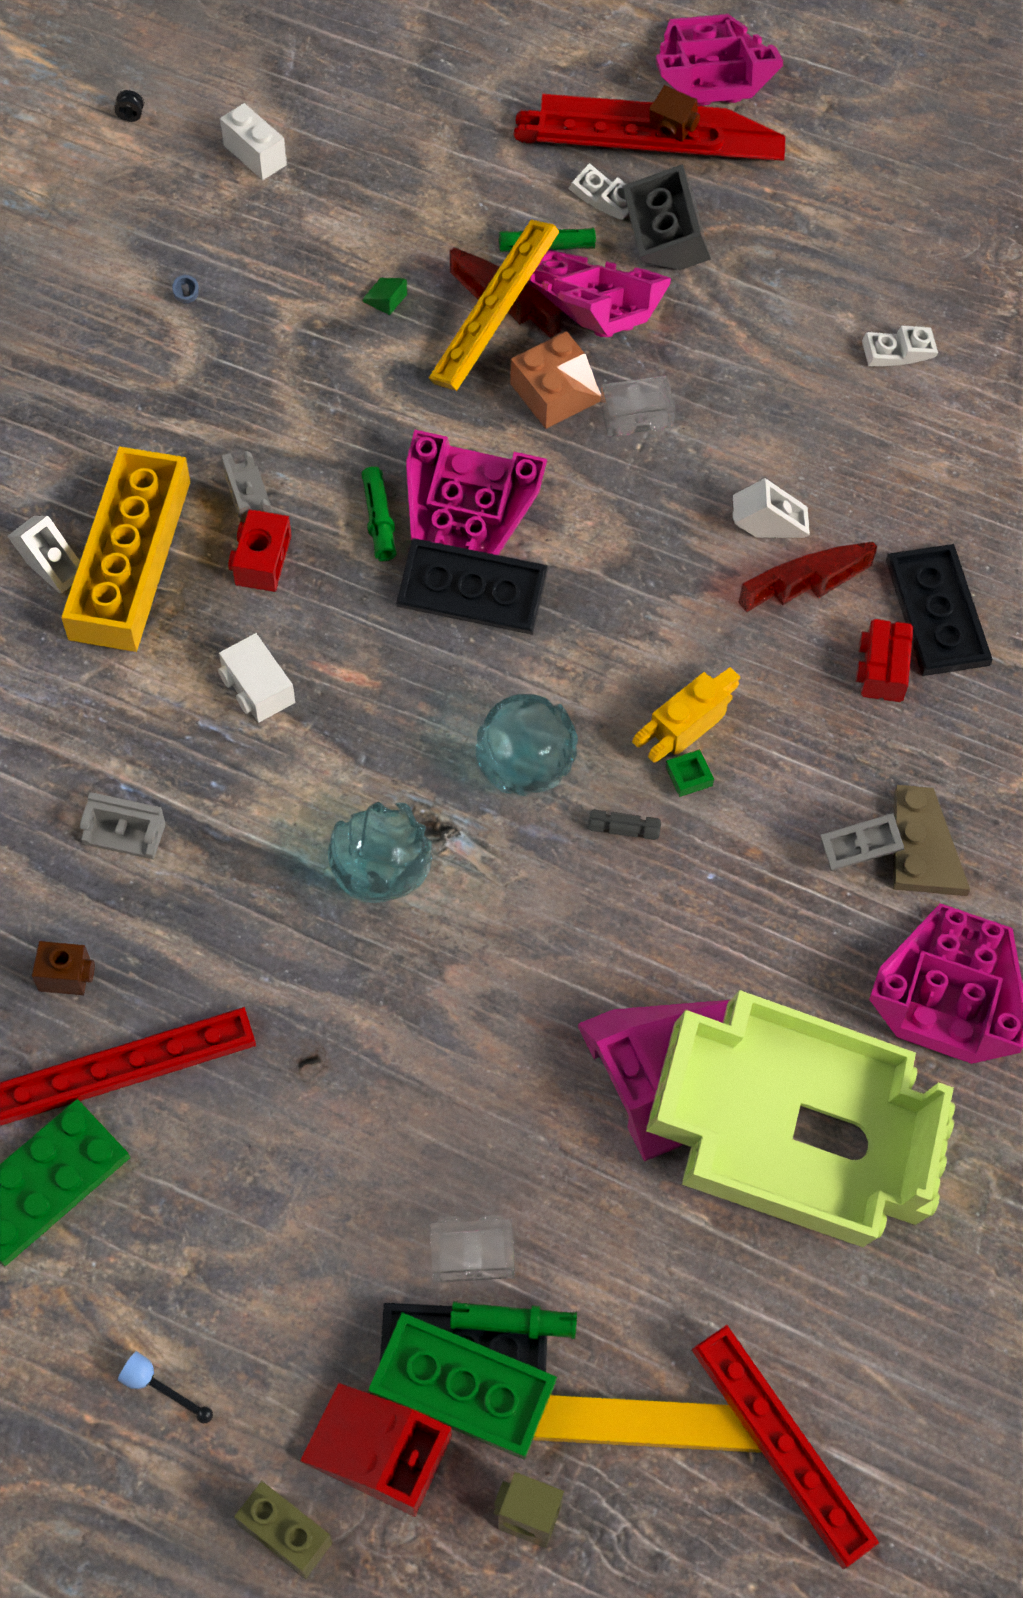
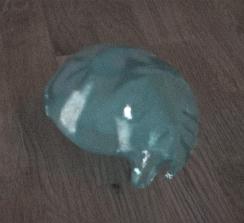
(526, 745)
(380, 853)

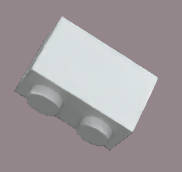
(253, 141)
(256, 678)

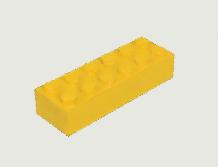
(126, 549)

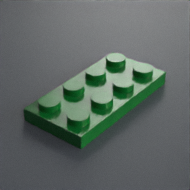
(53, 1176)
(463, 1385)

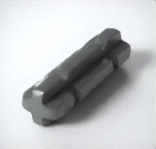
(624, 824)

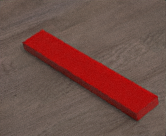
(785, 1447)

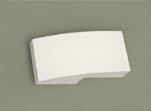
(601, 192)
(906, 347)

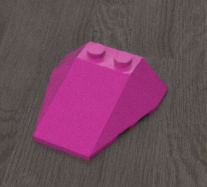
(715, 59)
(598, 295)

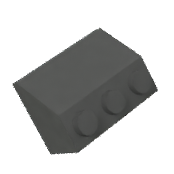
(666, 220)

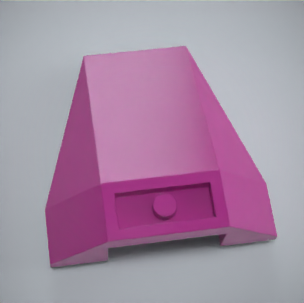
(468, 495)
(954, 987)
(634, 1052)

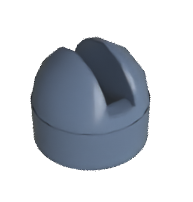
(192, 285)

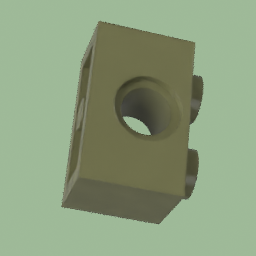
(528, 1509)
(283, 1529)

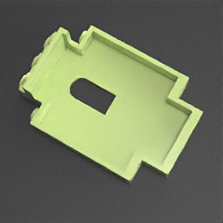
(737, 1101)

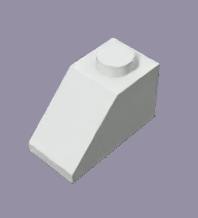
(770, 512)
(46, 552)

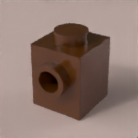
(674, 113)
(62, 968)

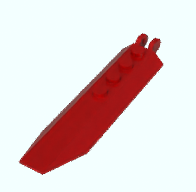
(628, 126)

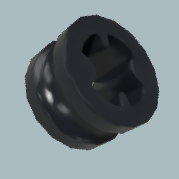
(132, 99)

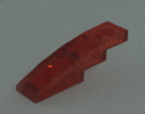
(476, 275)
(816, 571)

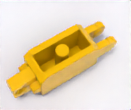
(688, 714)

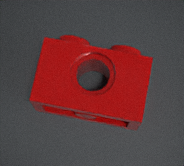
(262, 567)

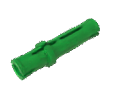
(566, 239)
(380, 524)
(514, 1320)

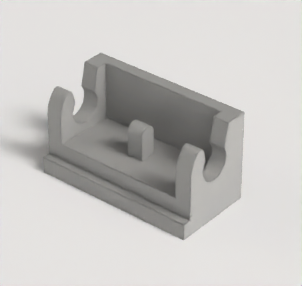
(245, 485)
(122, 825)
(862, 842)

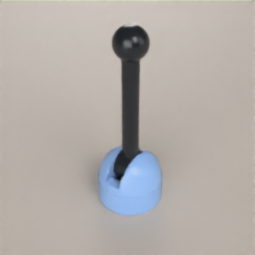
(140, 1372)

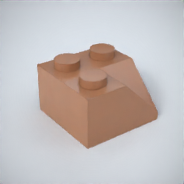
(554, 380)

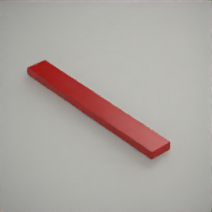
(125, 1065)

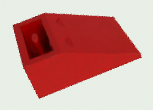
(378, 1447)

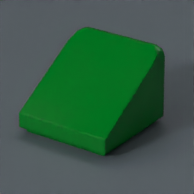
(386, 294)

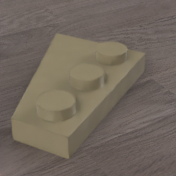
(929, 854)

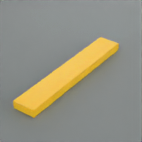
(493, 304)
(643, 1424)

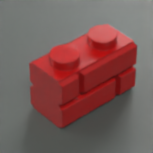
(886, 660)

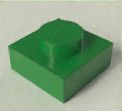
(689, 773)

